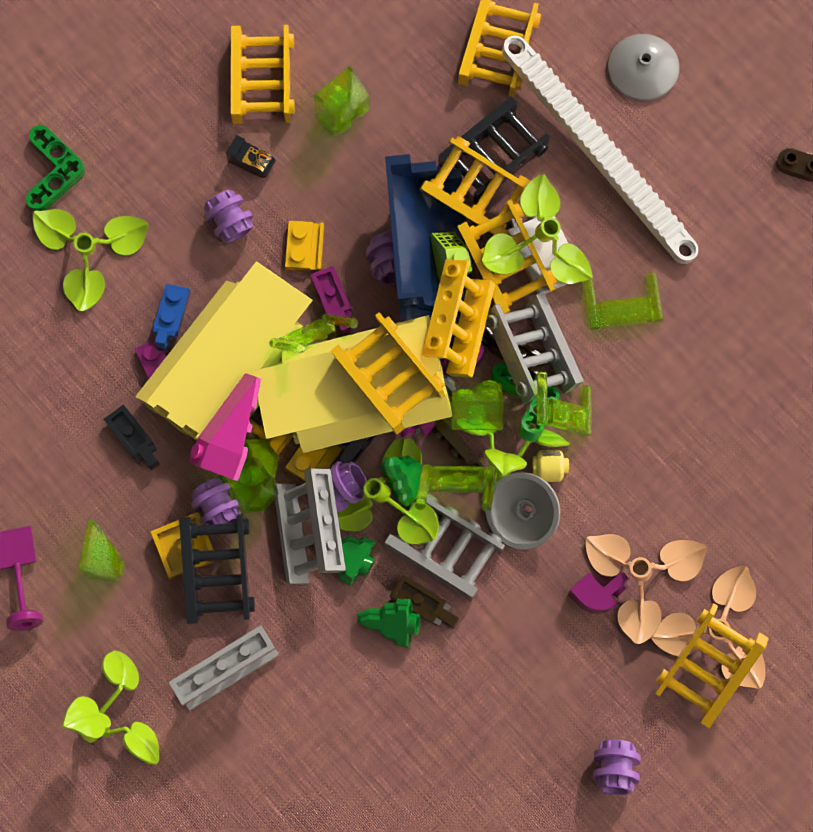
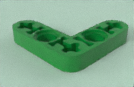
(62, 165)
(530, 416)

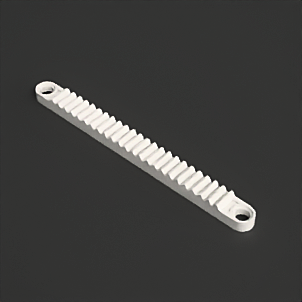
(600, 149)

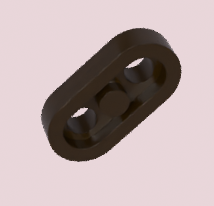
(799, 168)

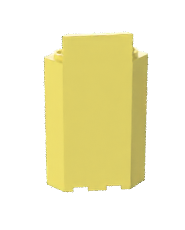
(221, 347)
(323, 404)

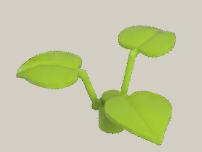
(543, 201)
(87, 286)
(506, 462)
(413, 528)
(91, 723)

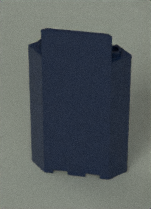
(413, 219)

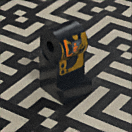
(249, 157)

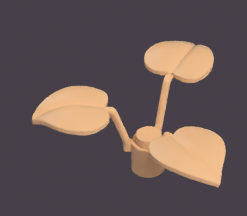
(610, 552)
(735, 591)

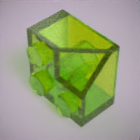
(341, 102)
(478, 407)
(257, 480)

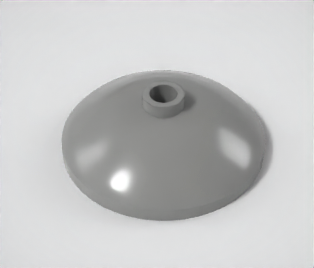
(643, 79)
(511, 520)

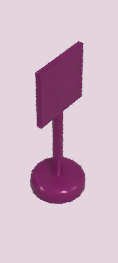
(18, 550)

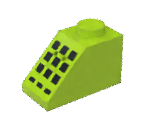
(448, 246)

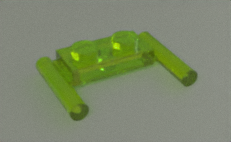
(624, 311)
(316, 331)
(564, 414)
(457, 479)

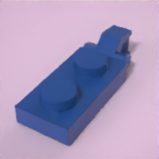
(170, 314)

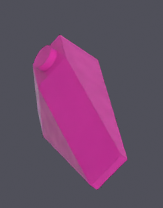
(222, 441)

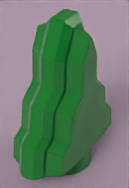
(403, 477)
(356, 558)
(393, 621)

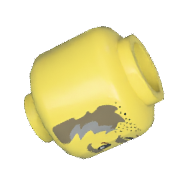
(550, 465)

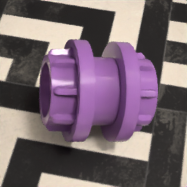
(228, 216)
(381, 257)
(347, 484)
(215, 503)
(616, 762)

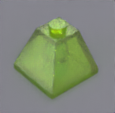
(99, 555)

